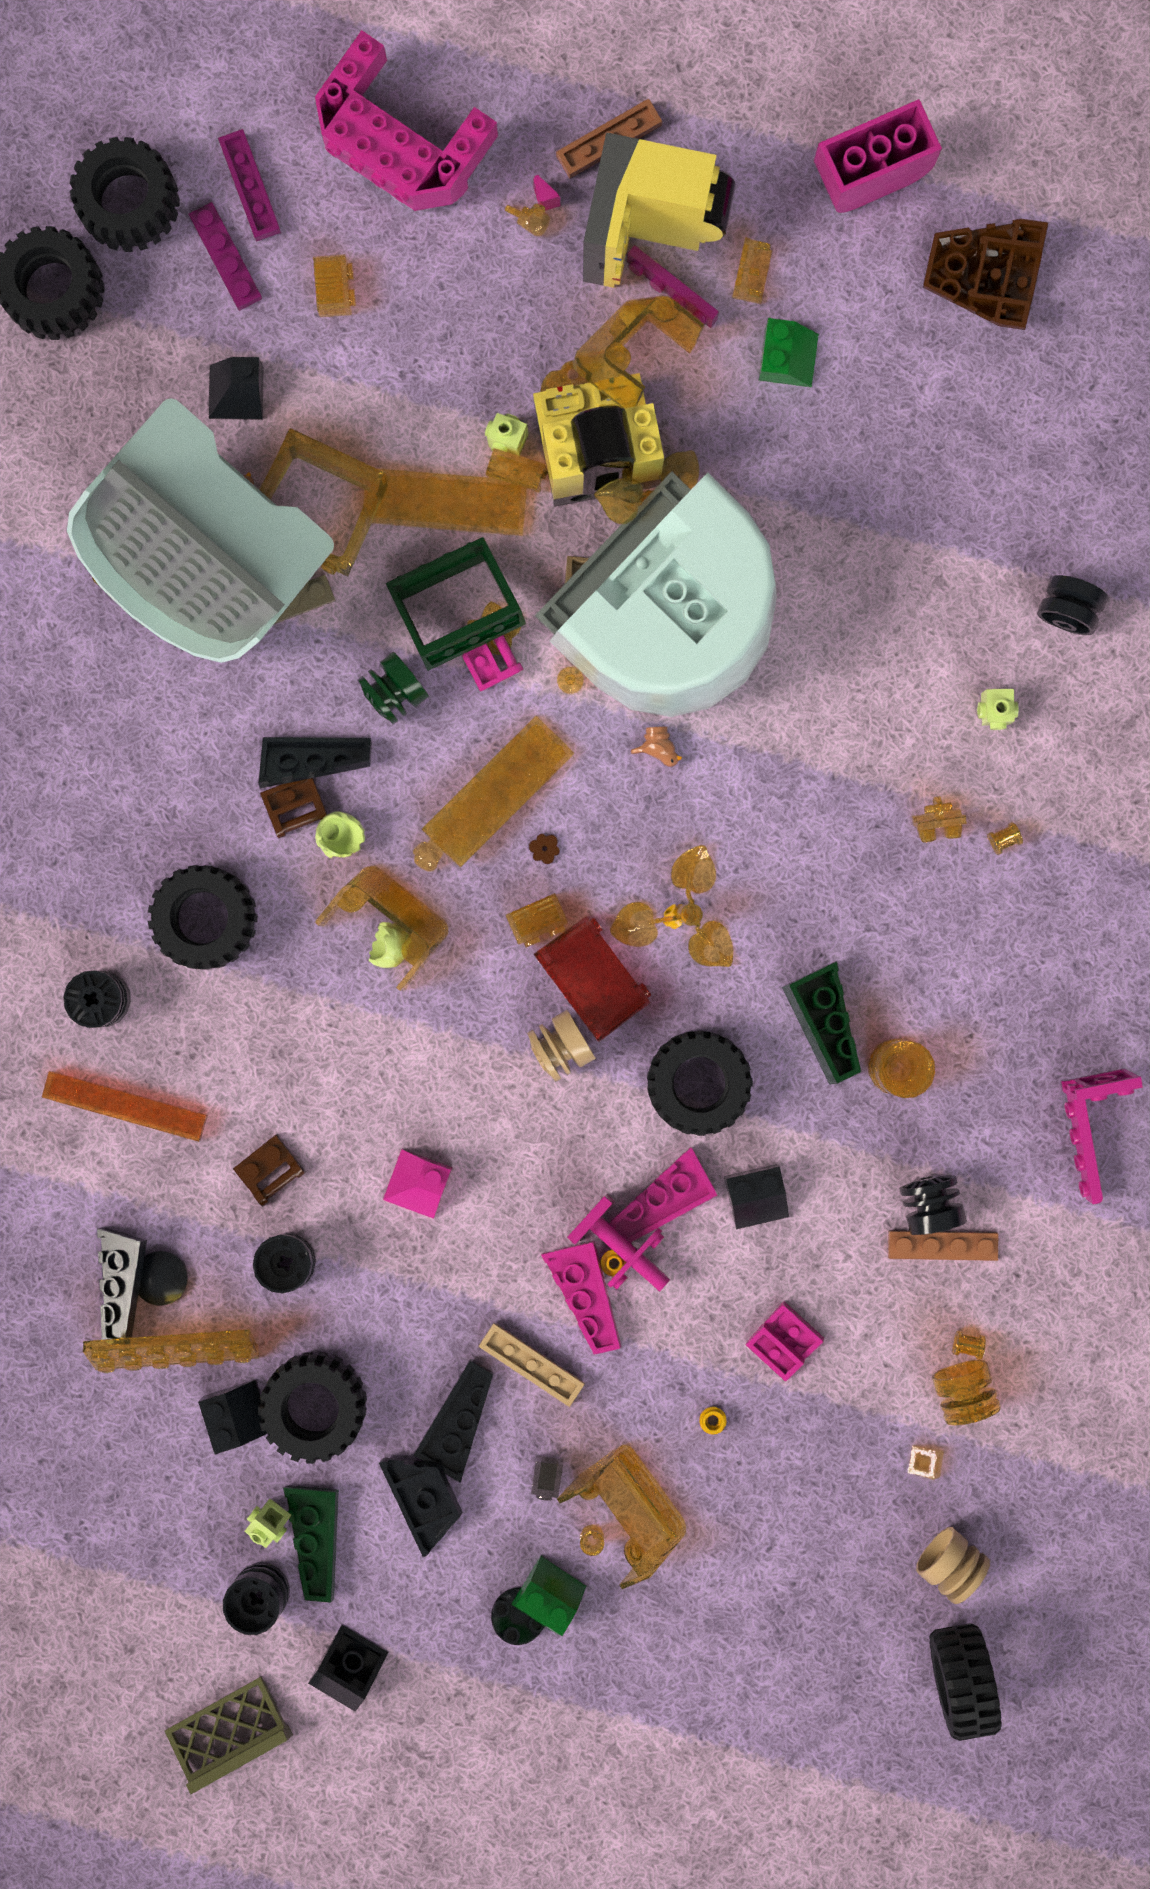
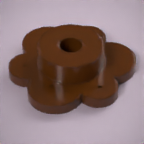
(547, 856)

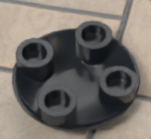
(162, 1278)
(511, 1623)

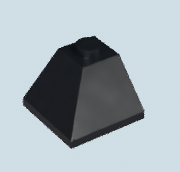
(236, 389)

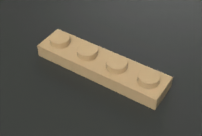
(531, 1364)

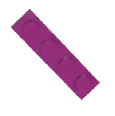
(249, 185)
(225, 256)
(662, 280)

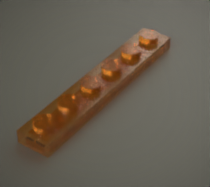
(124, 1106)

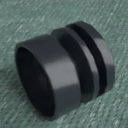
(110, 991)
(933, 1206)
(268, 1259)
(248, 1612)

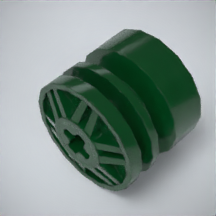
(393, 688)

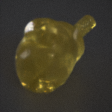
(531, 219)
(427, 855)

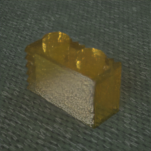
(333, 285)
(536, 920)

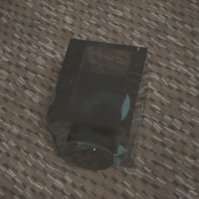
(547, 1478)

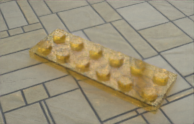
(451, 503)
(497, 791)
(171, 1350)

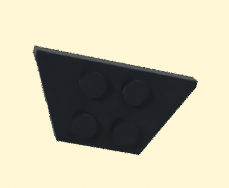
(422, 1498)

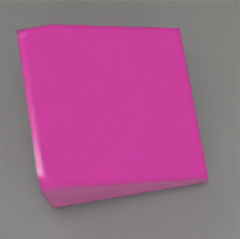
(545, 194)

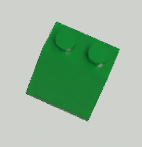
(788, 353)
(550, 1596)

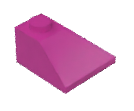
(417, 1183)

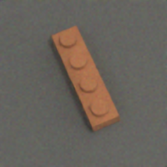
(588, 149)
(943, 1246)

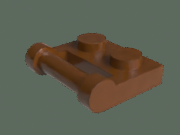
(291, 797)
(264, 1162)

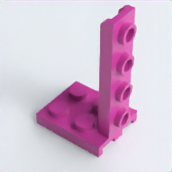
(1095, 1088)

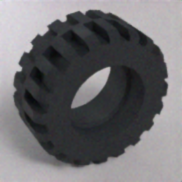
(117, 160)
(71, 310)
(166, 917)
(699, 1120)
(292, 1437)
(965, 1682)

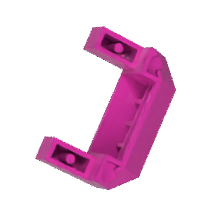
(386, 148)

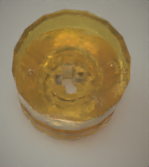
(915, 1074)
(966, 1395)

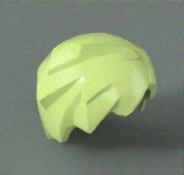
(339, 834)
(388, 946)

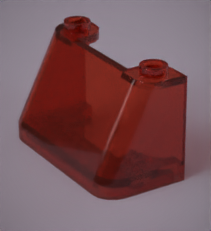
(592, 978)

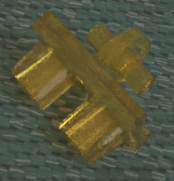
(939, 816)

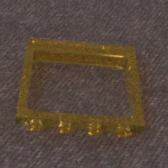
(341, 465)

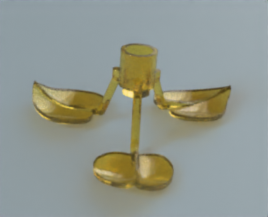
(624, 495)
(711, 943)

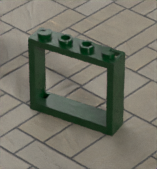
(471, 635)

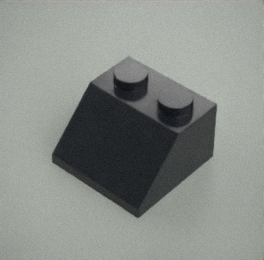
(757, 1196)
(232, 1416)
(348, 1668)

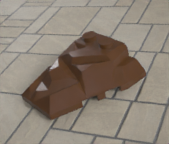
(989, 269)

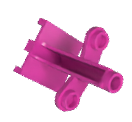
(618, 1243)

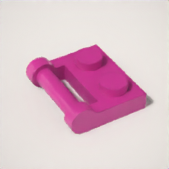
(484, 667)

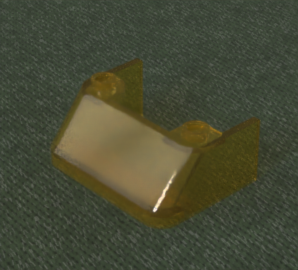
(605, 358)
(423, 925)
(637, 1504)

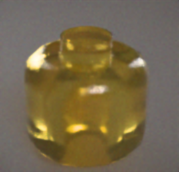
(570, 680)

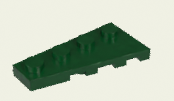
(315, 1538)

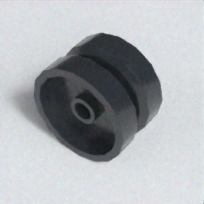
(1072, 605)

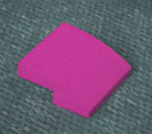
(784, 1341)

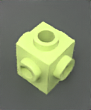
(507, 433)
(1004, 701)
(267, 1523)

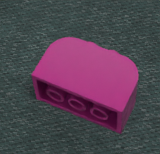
(877, 157)

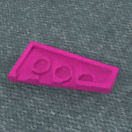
(666, 1198)
(585, 1292)

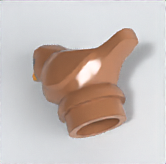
(659, 746)

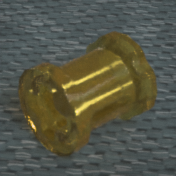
(1005, 838)
(969, 1345)
(586, 1546)

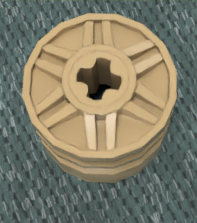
(560, 1046)
(953, 1565)

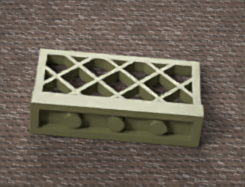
(244, 1752)

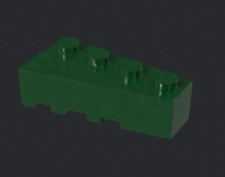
(825, 1022)

